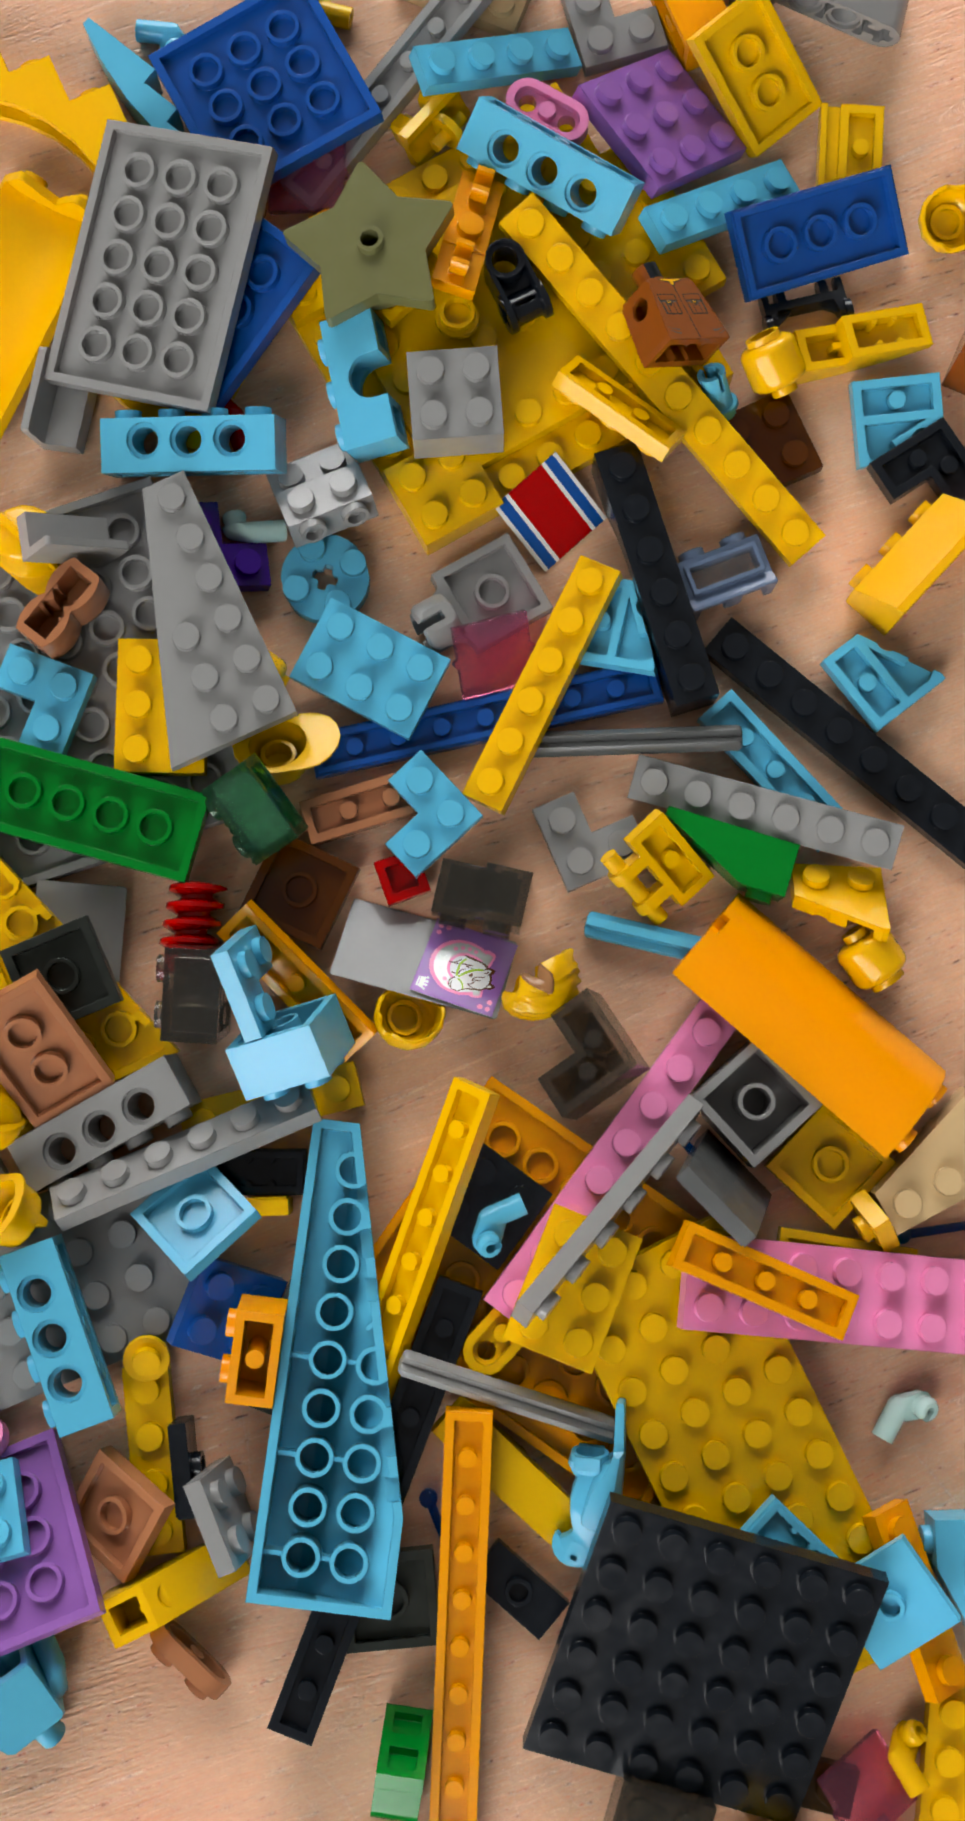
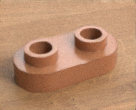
(202, 1671)

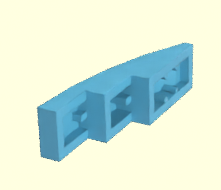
(133, 80)

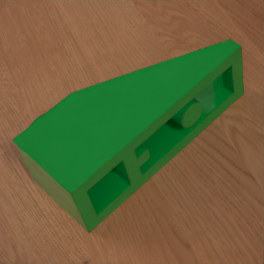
(741, 856)

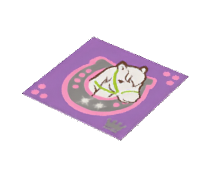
(464, 968)

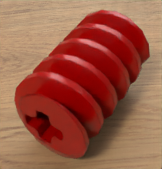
(192, 913)

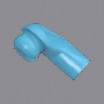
(157, 32)

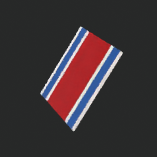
(550, 511)

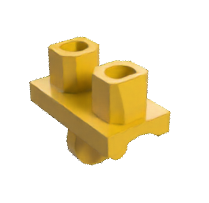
(432, 127)

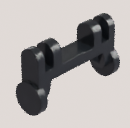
(830, 301)

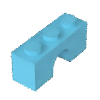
(367, 424)

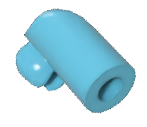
(492, 1223)

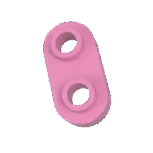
(551, 107)

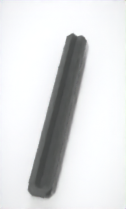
(640, 741)

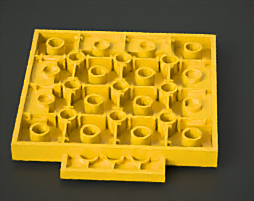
(460, 493)

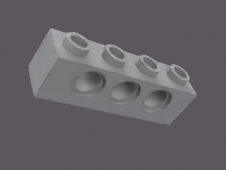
(39, 1151)

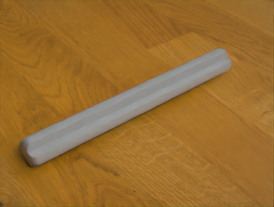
(507, 1396)

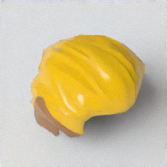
(545, 992)

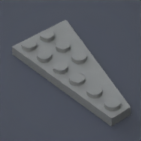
(210, 652)

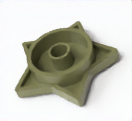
(372, 247)

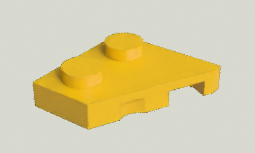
(842, 895)

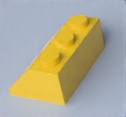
(910, 563)

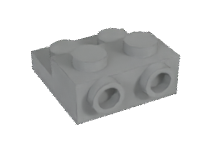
(322, 495)

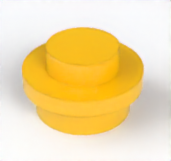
(457, 317)
(146, 1358)

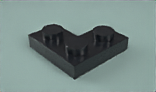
(929, 457)

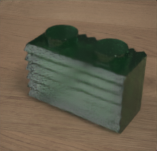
(254, 810)

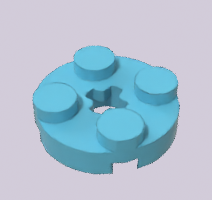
(330, 553)

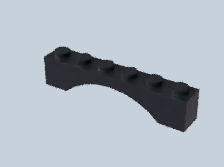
(667, 612)

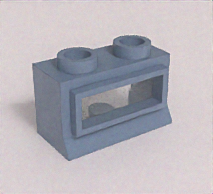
(726, 572)

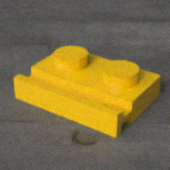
(848, 141)

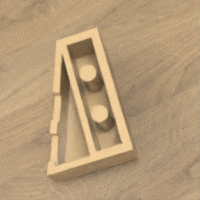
(928, 1172)

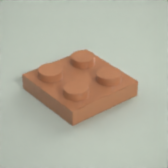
(121, 1513)

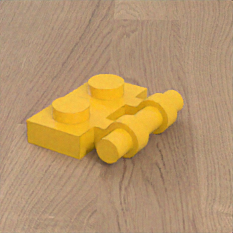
(667, 857)

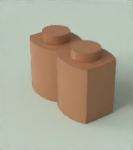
(57, 616)

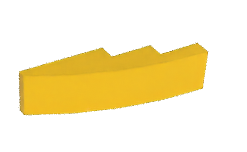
(862, 341)
(522, 1482)

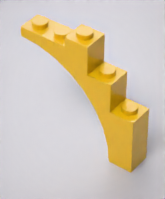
(38, 101)

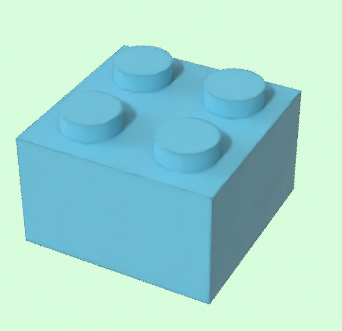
(296, 1051)

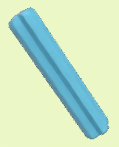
(639, 935)

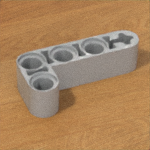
(868, 20)

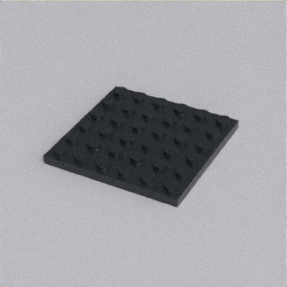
(703, 1658)

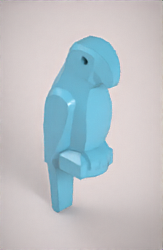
(595, 1477)

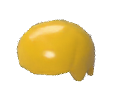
(943, 219)
(407, 1021)

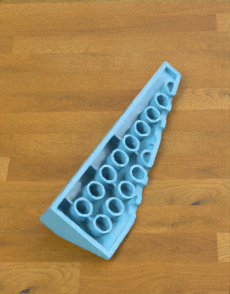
(331, 1465)

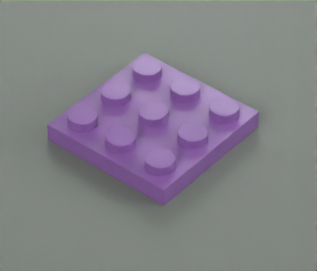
(659, 123)

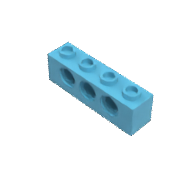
(615, 188)
(261, 454)
(81, 1352)

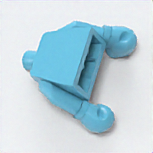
(32, 1696)

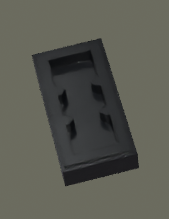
(268, 1171)
(185, 1461)
(522, 1590)

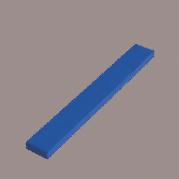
(473, 720)

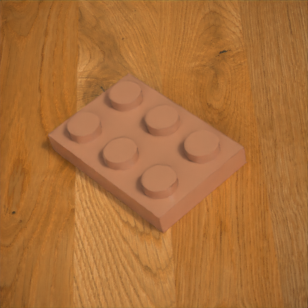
(44, 1052)

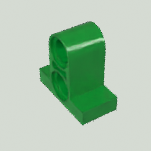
(401, 1763)

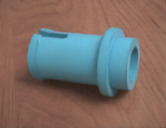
(717, 389)

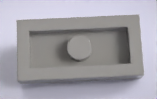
(54, 414)
(63, 537)

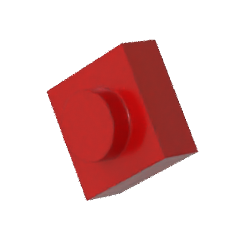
(399, 882)

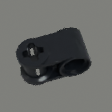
(519, 292)

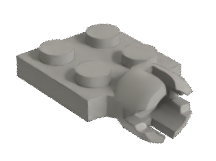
(477, 588)

